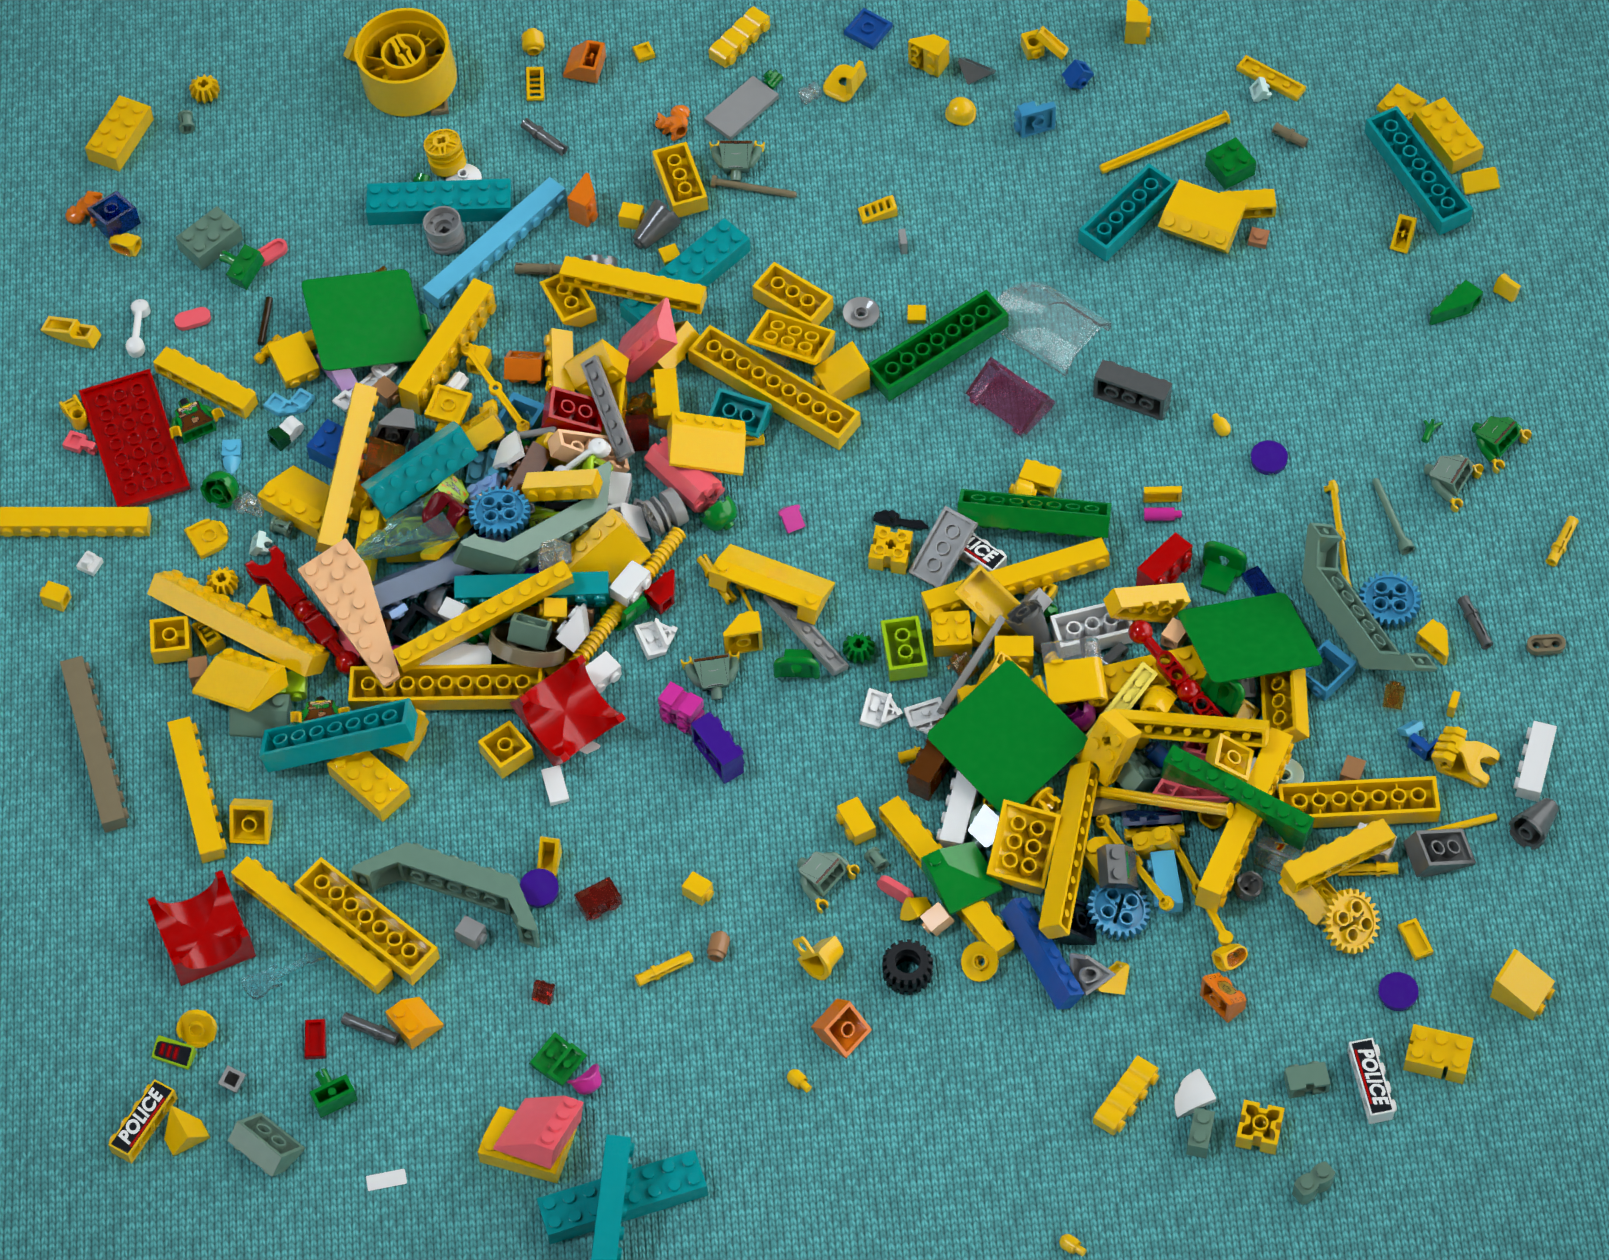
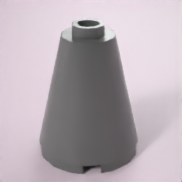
(655, 225)
(1030, 621)
(1534, 823)

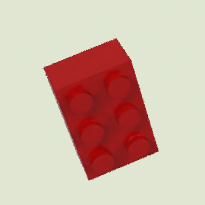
(571, 411)
(1166, 562)

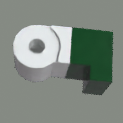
(285, 433)

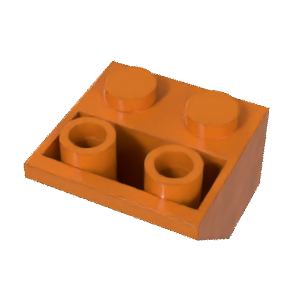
(586, 61)

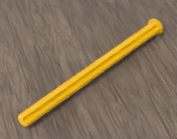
(1165, 142)
(1165, 801)

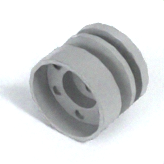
(444, 230)
(662, 512)

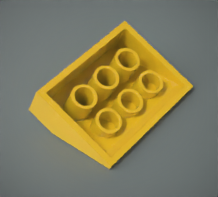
(1202, 216)
(793, 337)
(706, 443)
(296, 498)
(607, 547)
(241, 680)
(1023, 846)
(499, 1159)

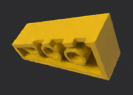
(1147, 603)

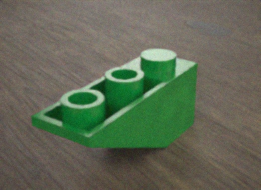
(1458, 303)

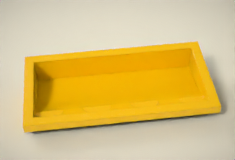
(987, 598)

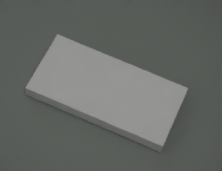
(741, 108)
(943, 547)

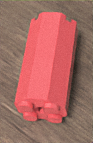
(695, 487)

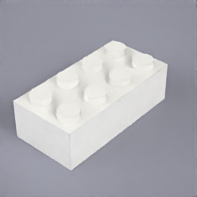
(1090, 621)

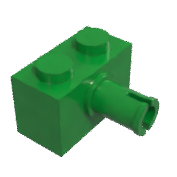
(243, 266)
(332, 1093)

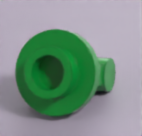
(772, 78)
(427, 326)
(1049, 611)

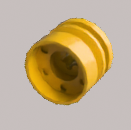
(444, 152)

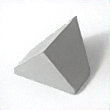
(1089, 972)

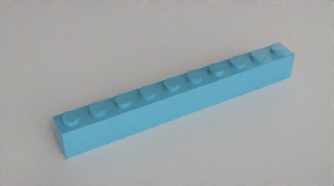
(494, 243)

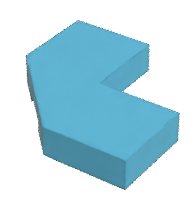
(282, 407)

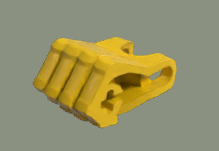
(1462, 758)

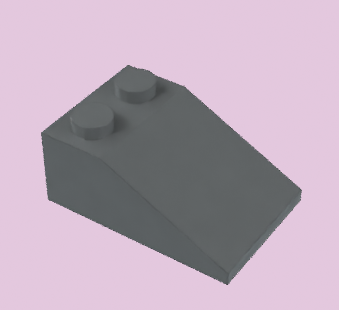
(1438, 851)

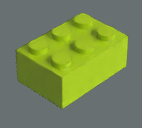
(904, 648)

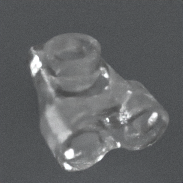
(249, 504)

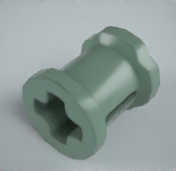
(186, 124)
(287, 526)
(876, 860)

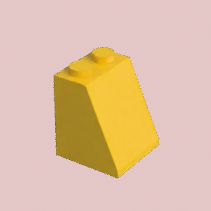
(843, 373)
(1522, 986)

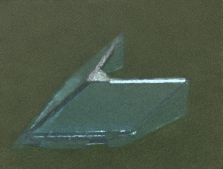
(407, 533)

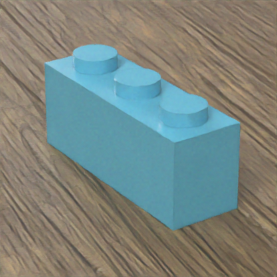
(1165, 874)

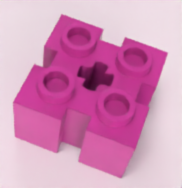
(680, 707)

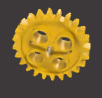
(1341, 914)

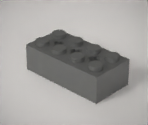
(1132, 389)

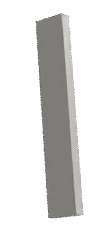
(607, 408)
(809, 636)
(971, 665)

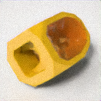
(126, 244)
(1229, 956)

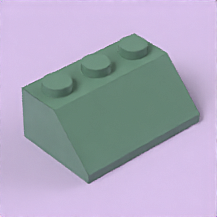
(268, 715)
(265, 1143)

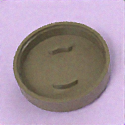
(522, 654)

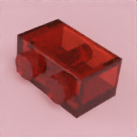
(638, 431)
(598, 899)

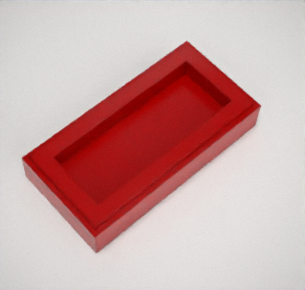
(315, 1039)

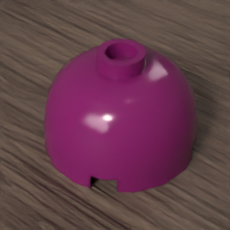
(1081, 714)

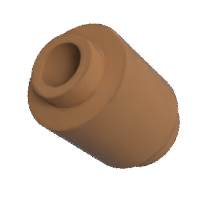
(718, 946)

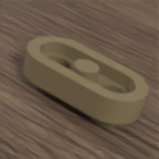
(1545, 644)

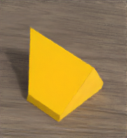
(183, 1131)

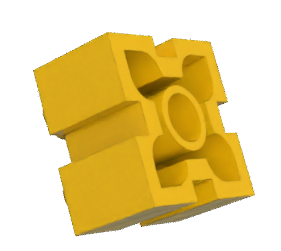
(890, 550)
(1254, 1117)

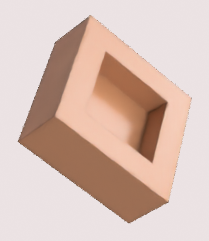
(1258, 237)

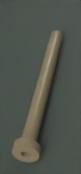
(751, 187)

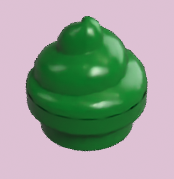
(420, 177)

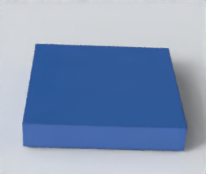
(868, 28)

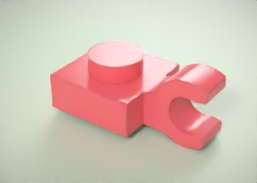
(77, 441)

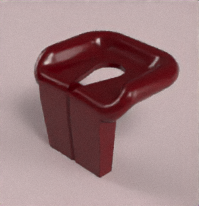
(438, 502)

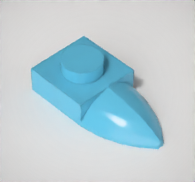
(231, 454)

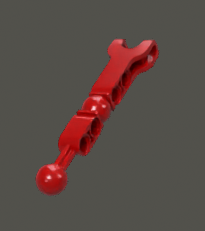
(276, 577)
(1187, 689)

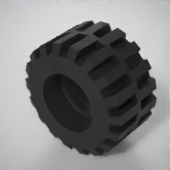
(907, 981)

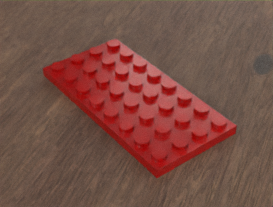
(134, 439)

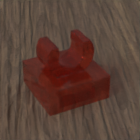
(543, 992)

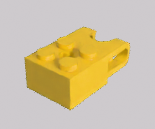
(1110, 745)

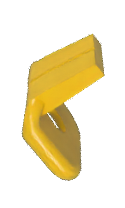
(855, 77)

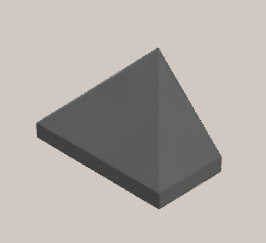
(973, 70)

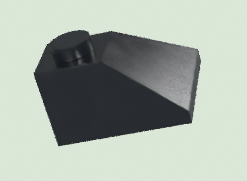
(1081, 930)

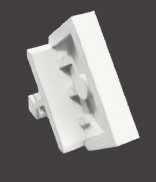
(509, 451)
(654, 638)
(878, 709)
(923, 715)

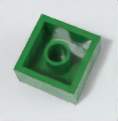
(1230, 163)

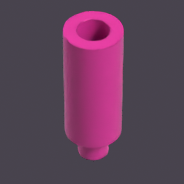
(1161, 514)

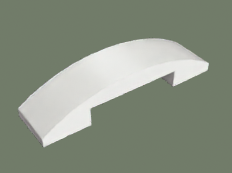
(378, 371)

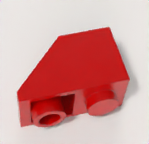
(662, 592)

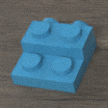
(1034, 119)

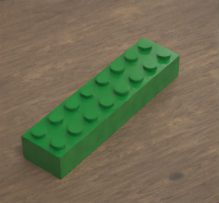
(938, 345)
(1036, 513)

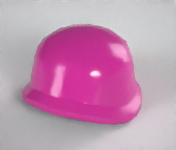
(588, 1081)

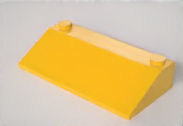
(773, 579)

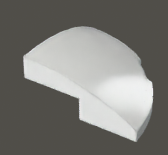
(1193, 1094)

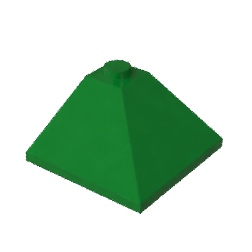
(959, 876)

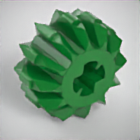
(858, 648)

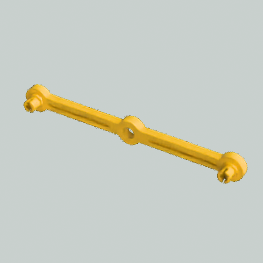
(469, 351)
(1333, 487)
(1165, 902)
(1225, 937)

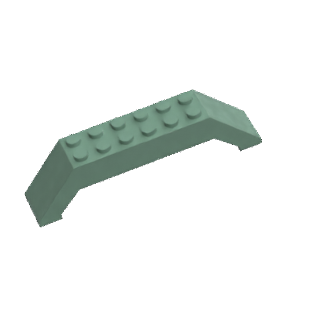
(522, 550)
(1346, 609)
(450, 877)

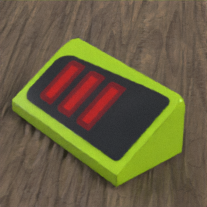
(173, 1052)

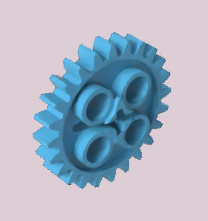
(499, 512)
(1391, 599)
(1136, 915)

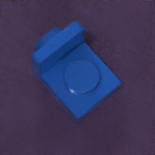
(1420, 746)

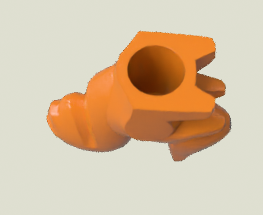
(676, 123)
(77, 213)

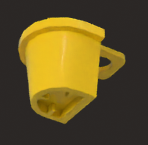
(1158, 699)
(821, 957)

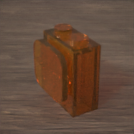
(378, 456)

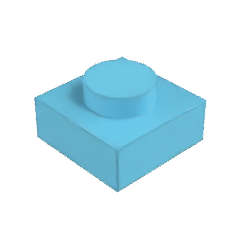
(1411, 727)

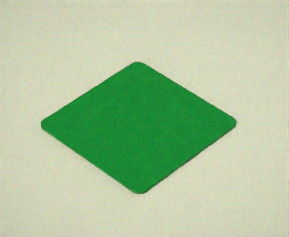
(364, 319)
(1249, 637)
(1007, 737)

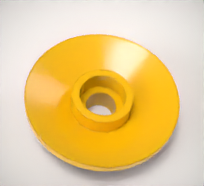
(971, 961)

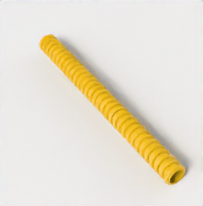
(613, 615)

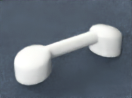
(135, 345)
(596, 446)

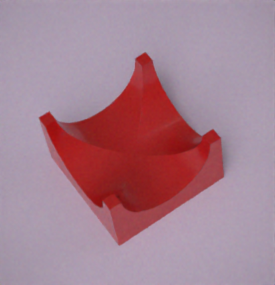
(565, 711)
(203, 932)

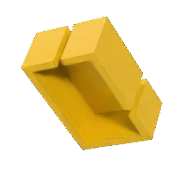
(1434, 1049)

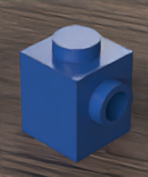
(1077, 74)

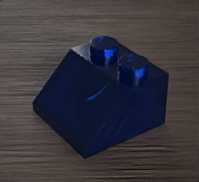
(114, 215)

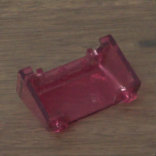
(1009, 397)

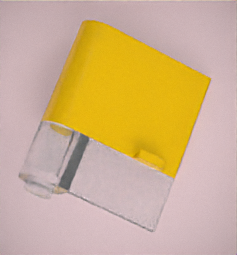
(1075, 671)

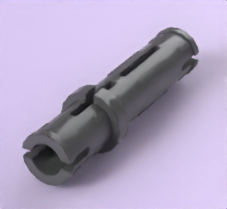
(538, 133)
(1478, 628)
(379, 1032)

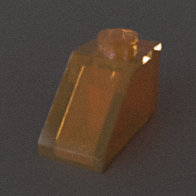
(642, 404)

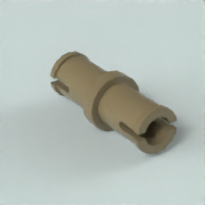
(1290, 135)

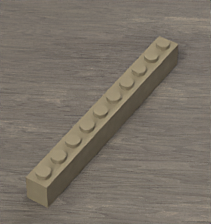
(93, 744)

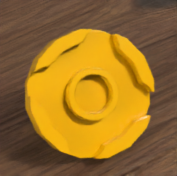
(196, 1028)

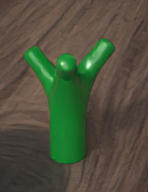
(1429, 428)

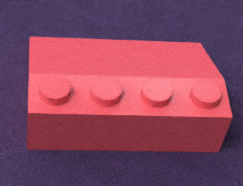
(648, 340)
(541, 1129)

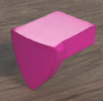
(791, 518)

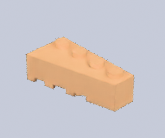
(569, 444)

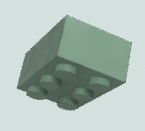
(209, 237)

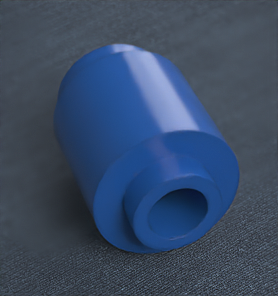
(1156, 753)

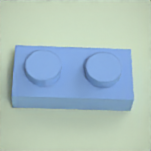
(489, 481)
(394, 611)

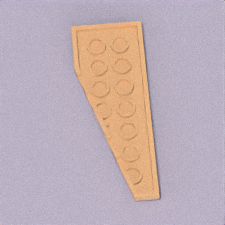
(347, 593)

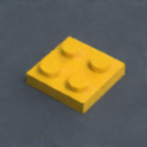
(1404, 99)
(448, 405)

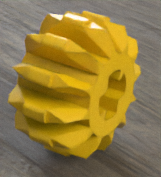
(204, 88)
(223, 581)

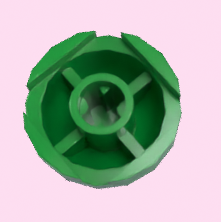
(220, 488)
(720, 515)

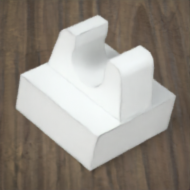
(89, 563)

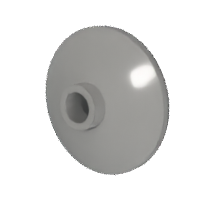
(861, 306)

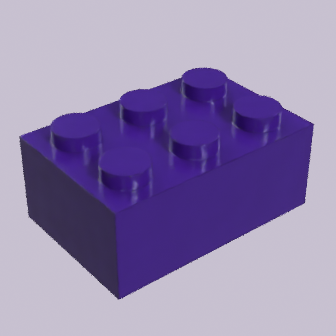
(717, 747)

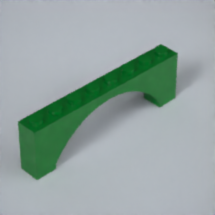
(1286, 820)

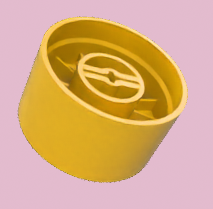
(399, 39)

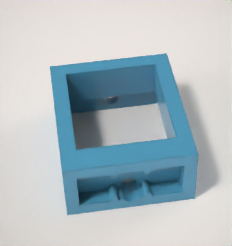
(526, 406)
(1339, 659)

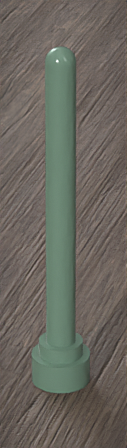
(1404, 545)

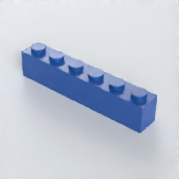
(1042, 954)

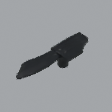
(892, 519)

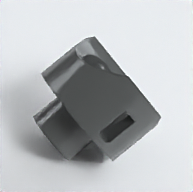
(1248, 885)

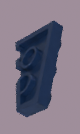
(1145, 817)

